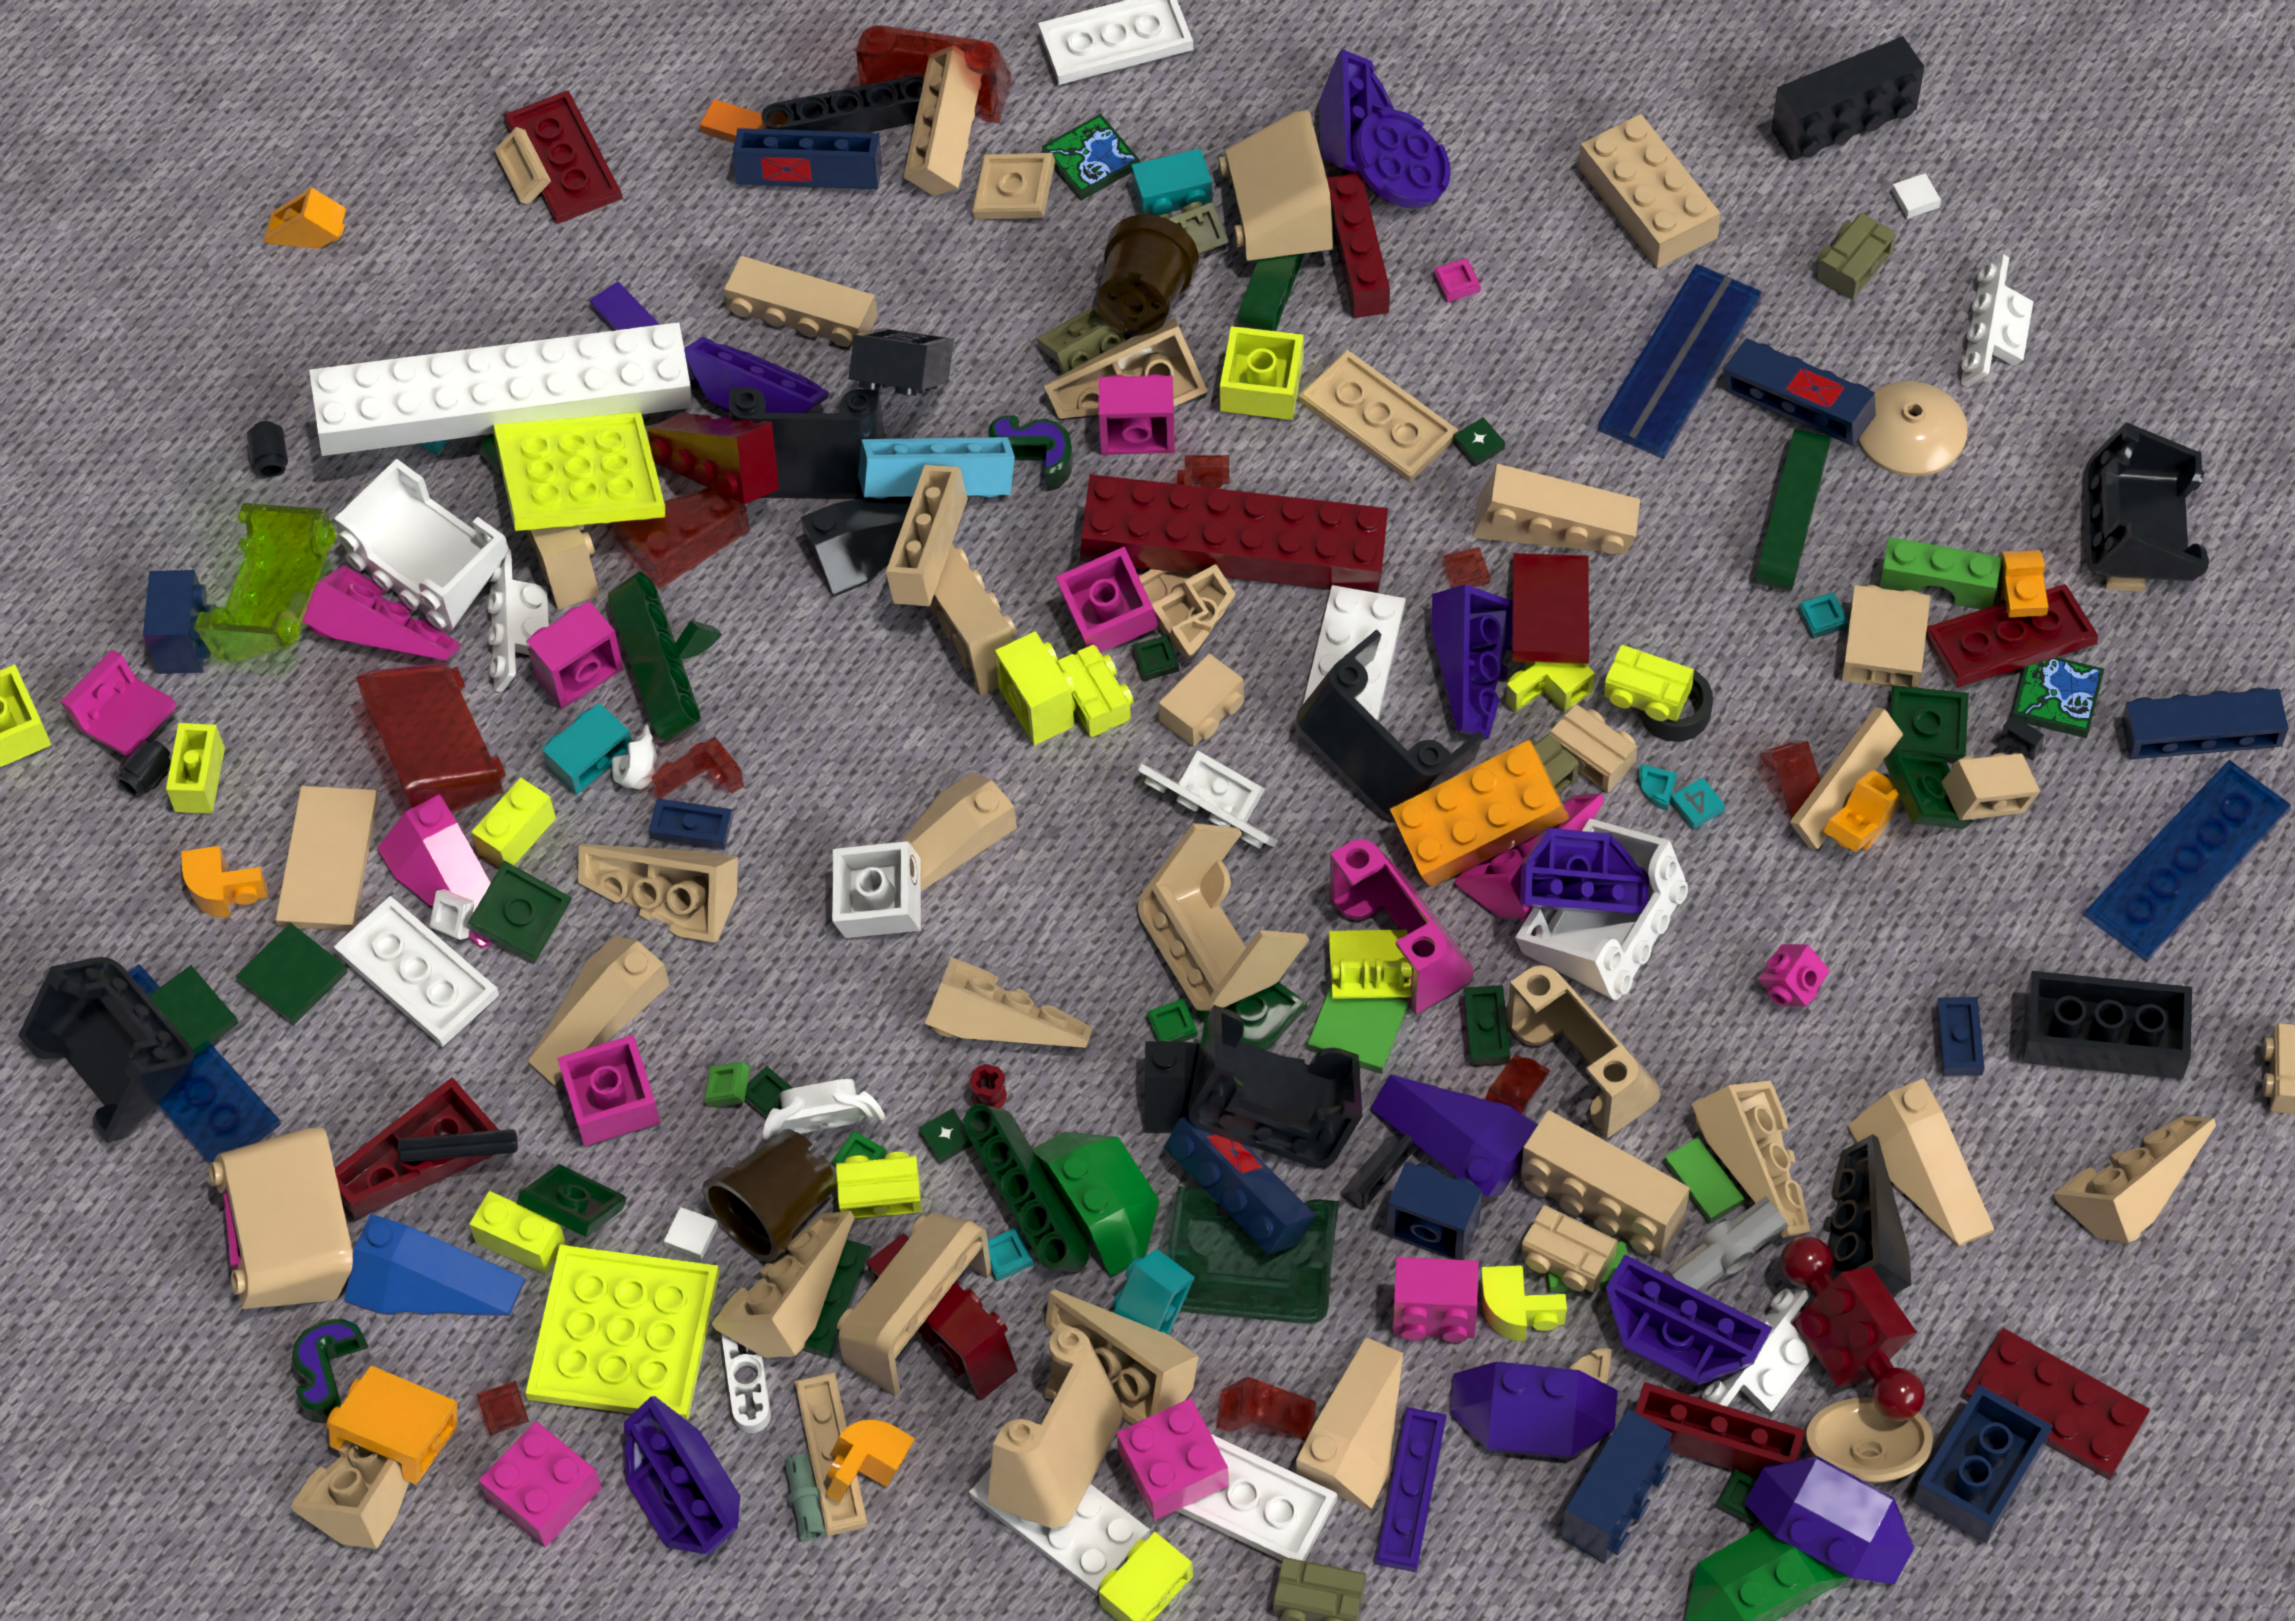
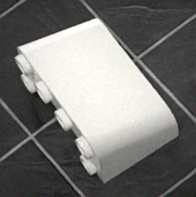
(419, 546)
(1610, 947)

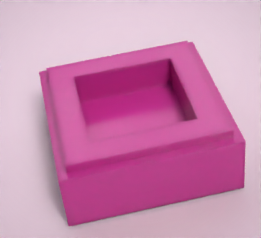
(1456, 280)

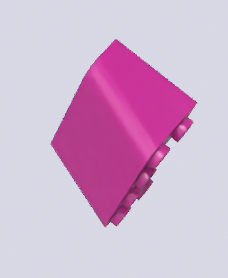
(1367, 882)

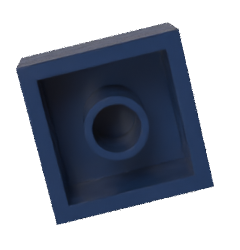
(170, 619)
(1434, 1211)

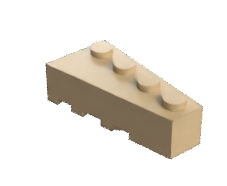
(1554, 513)
(565, 563)
(971, 619)

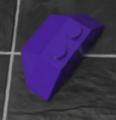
(1346, 100)
(723, 366)
(1582, 874)
(1681, 1325)
(1533, 1408)
(678, 1480)
(1833, 1518)

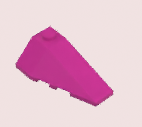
(353, 610)
(432, 854)
(1498, 879)

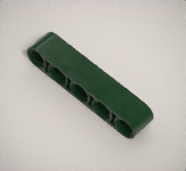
(1269, 292)
(1793, 510)
(654, 656)
(1040, 1196)

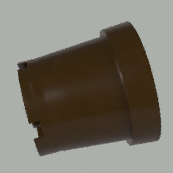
(1145, 271)
(769, 1194)

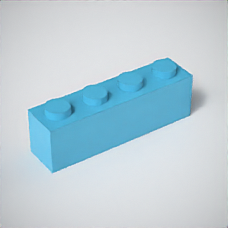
(896, 465)

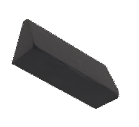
(1377, 1170)

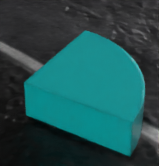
(1657, 785)

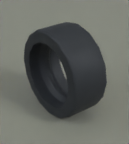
(1687, 727)

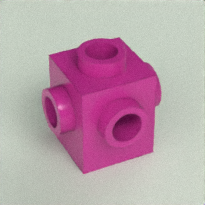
(1793, 975)

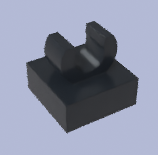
(2021, 737)

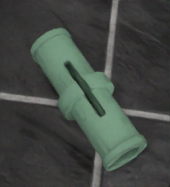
(805, 1497)

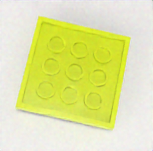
(578, 471)
(622, 1331)

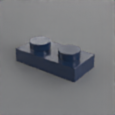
(690, 823)
(1960, 1036)

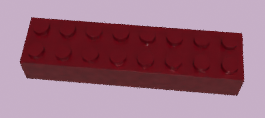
(1237, 530)

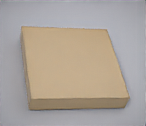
(1013, 186)

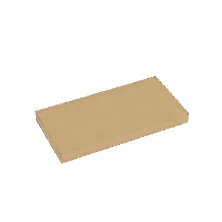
(1378, 416)
(327, 858)

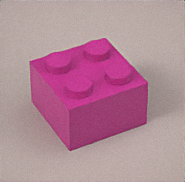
(1136, 414)
(1107, 601)
(574, 654)
(608, 1090)
(1435, 1298)
(1172, 1459)
(540, 1484)

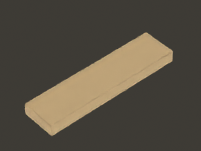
(1860, 756)
(823, 1424)

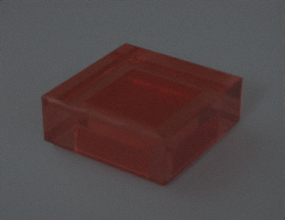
(1466, 568)
(502, 1408)

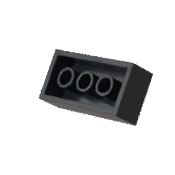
(1847, 98)
(900, 360)
(2107, 1025)

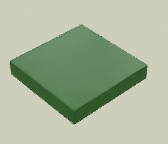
(1360, 1027)

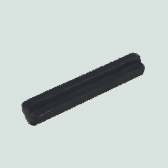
(457, 1145)

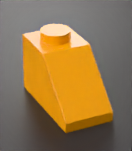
(306, 221)

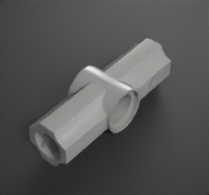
(1730, 1246)

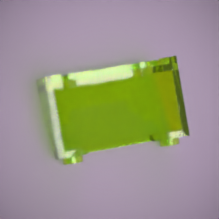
(274, 583)

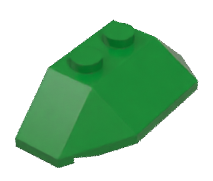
(1102, 1194)
(1757, 1580)

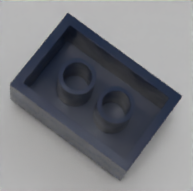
(1982, 1463)
(1618, 1487)

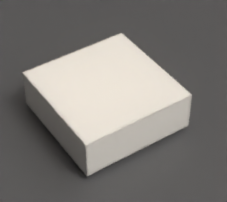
(1916, 195)
(451, 914)
(690, 1233)

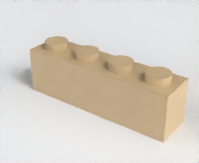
(943, 122)
(799, 301)
(926, 535)

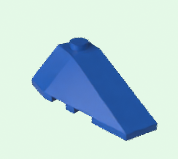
(415, 1272)

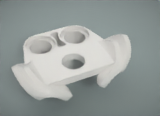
(820, 1108)

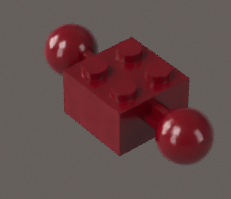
(1854, 1327)

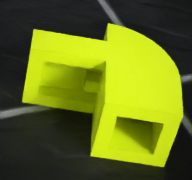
(1560, 681)
(1510, 1310)

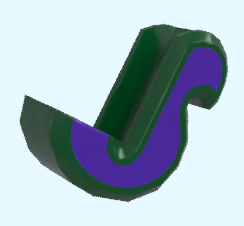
(1038, 441)
(312, 1361)

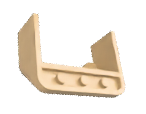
(1194, 932)
(908, 1293)

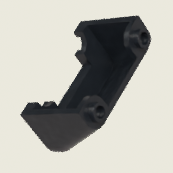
(816, 450)
(2139, 508)
(111, 1037)
(1272, 1099)

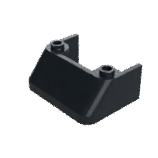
(1363, 749)

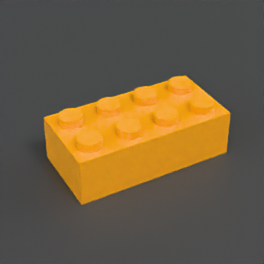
(1479, 813)

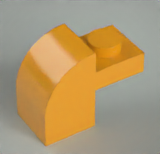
(2022, 583)
(1865, 813)
(214, 887)
(870, 1448)

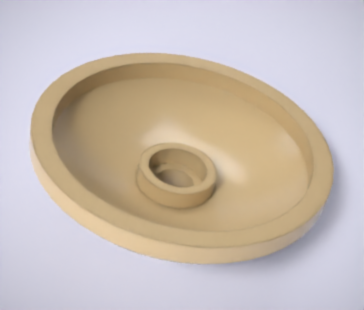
(1914, 443)
(1868, 1444)

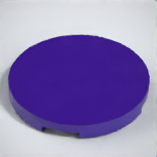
(1400, 159)

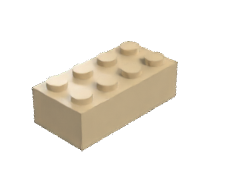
(1649, 191)
(1604, 1185)

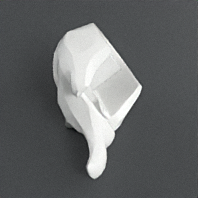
(637, 767)

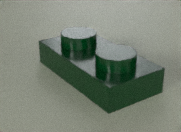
(1486, 1025)

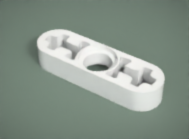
(739, 1403)

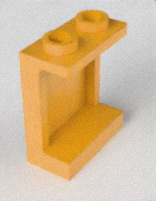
(395, 1421)

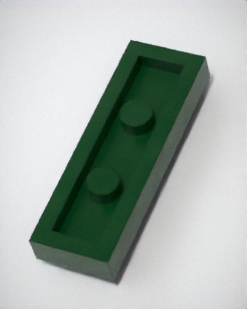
(839, 1298)

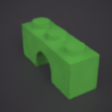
(1965, 573)

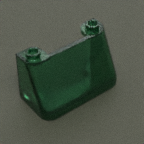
(1238, 1276)

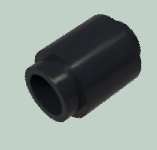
(267, 449)
(143, 767)

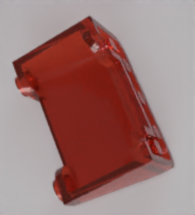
(897, 53)
(430, 734)

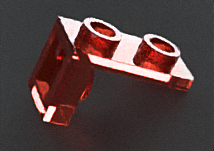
(1205, 470)
(701, 757)
(1794, 770)
(1518, 1083)
(1267, 1406)

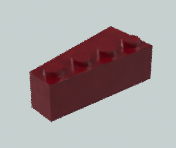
(718, 453)
(377, 1176)
(962, 1330)

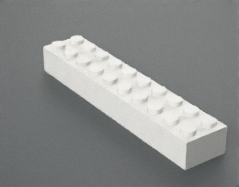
(501, 384)

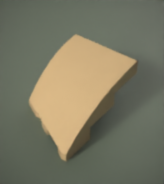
(1188, 604)

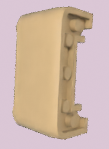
(1280, 190)
(286, 1219)
(1049, 1466)

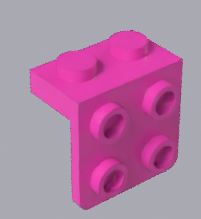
(116, 705)

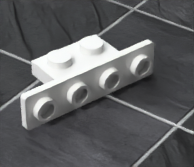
(1997, 324)
(516, 615)
(1217, 790)
(1778, 1362)

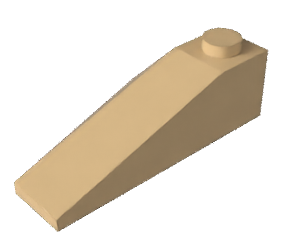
(1158, 352)
(960, 825)
(676, 886)
(600, 1003)
(976, 1008)
(1745, 1132)
(1925, 1160)
(2134, 1189)
(788, 1300)
(1142, 1364)
(1355, 1430)
(353, 1497)

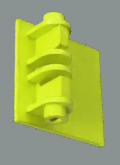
(1368, 964)

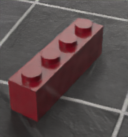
(1358, 246)
(1719, 1432)

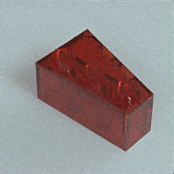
(687, 535)

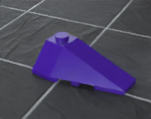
(1471, 642)
(1458, 1130)

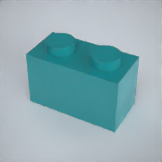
(1172, 182)
(586, 748)
(1153, 1291)

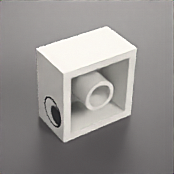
(876, 889)

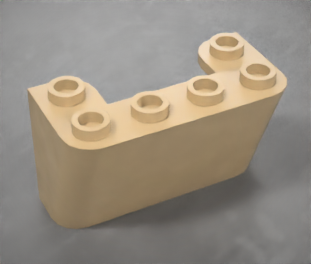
(1544, 1007)

